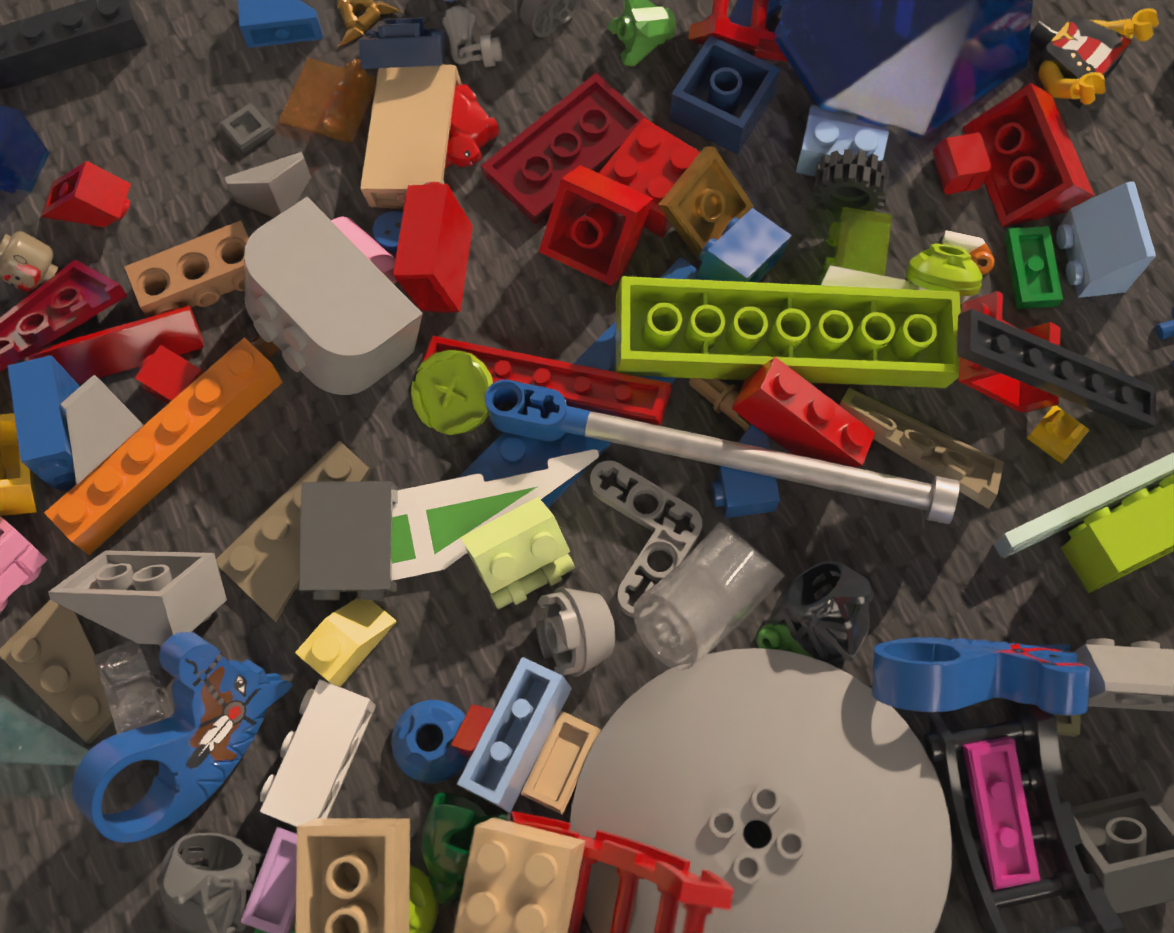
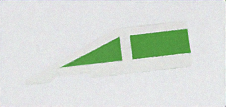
(436, 515)

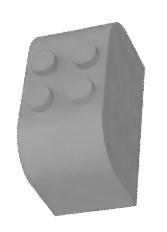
(325, 302)

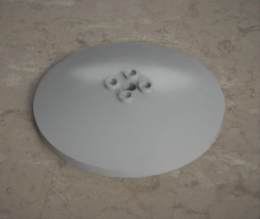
(781, 743)

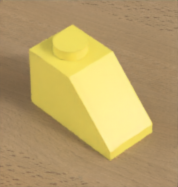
(345, 640)

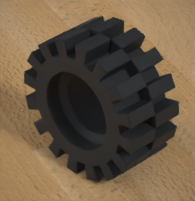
(850, 181)

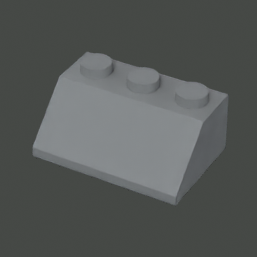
(1129, 676)

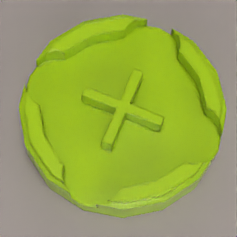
(451, 392)

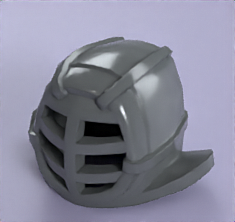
(211, 893)

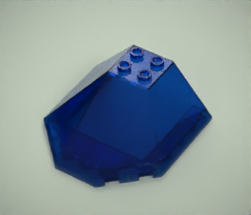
(904, 58)

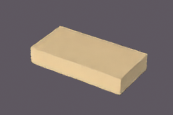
(560, 762)

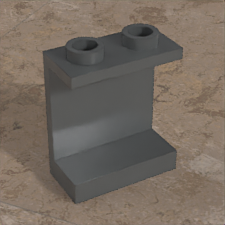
(347, 539)

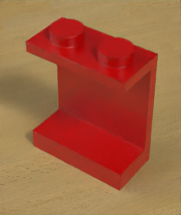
(999, 386)

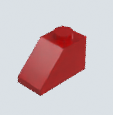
(87, 197)

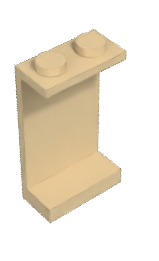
(408, 132)

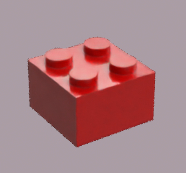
(651, 164)
(595, 224)

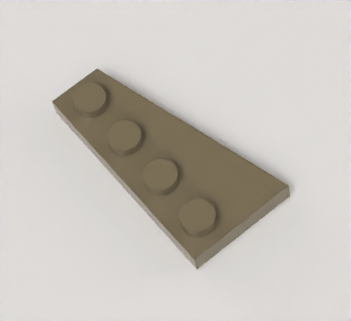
(929, 448)
(268, 552)

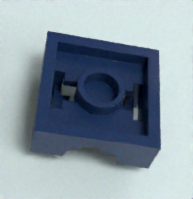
(402, 45)

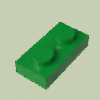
(1033, 267)

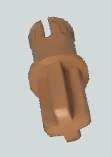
(721, 396)

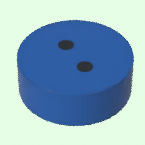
(387, 230)

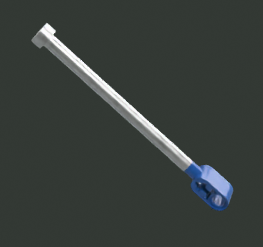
(936, 498)

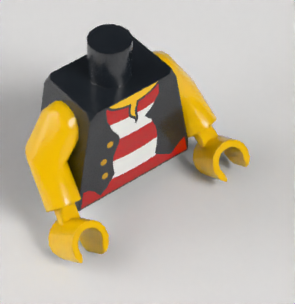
(1085, 53)

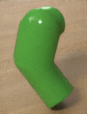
(778, 638)

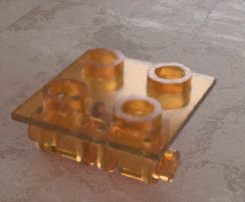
(330, 99)

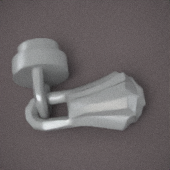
(459, 28)

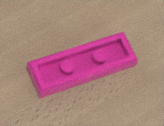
(1001, 813)

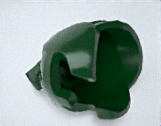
(447, 824)

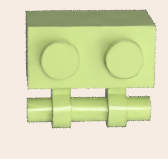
(519, 553)

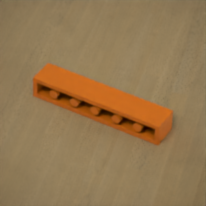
(164, 447)

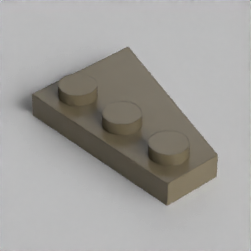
(59, 665)

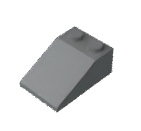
(144, 592)

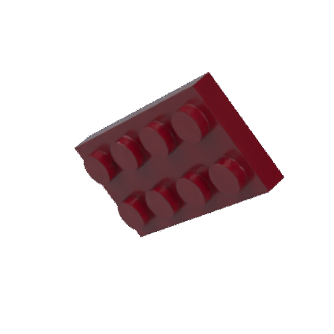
(577, 131)

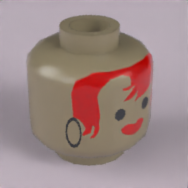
(25, 261)

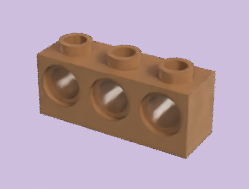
(179, 264)

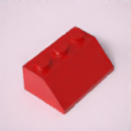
(1030, 158)

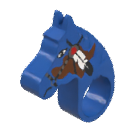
(197, 747)

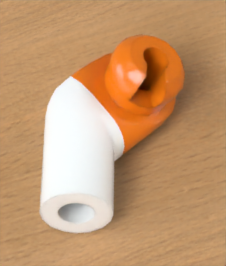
(975, 246)

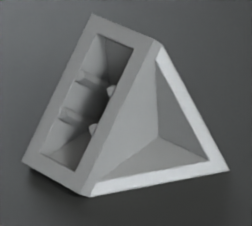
(271, 186)
(96, 425)

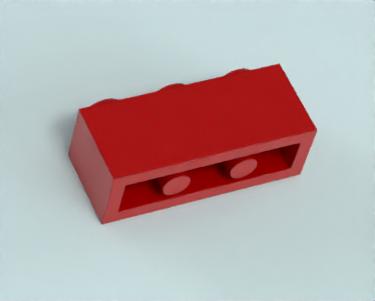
(801, 416)

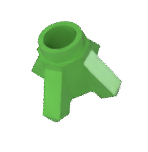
(642, 29)

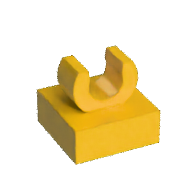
(1058, 434)

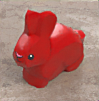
(468, 129)

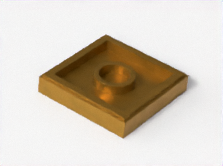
(704, 201)

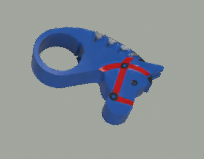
(959, 672)

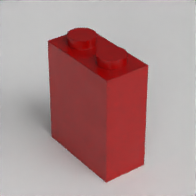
(433, 248)

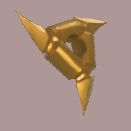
(357, 25)

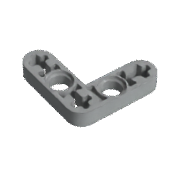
(663, 537)

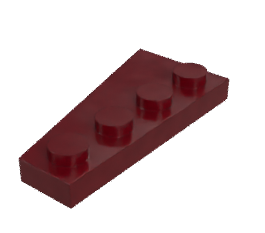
(55, 309)

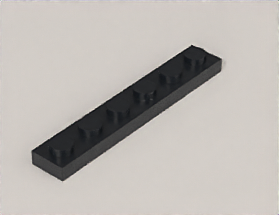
(1055, 369)

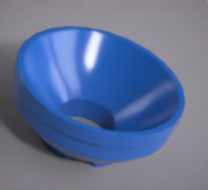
(434, 765)

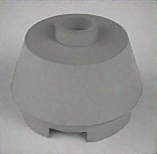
(575, 630)

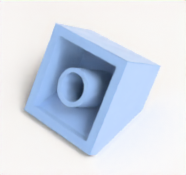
(836, 132)
(1106, 242)

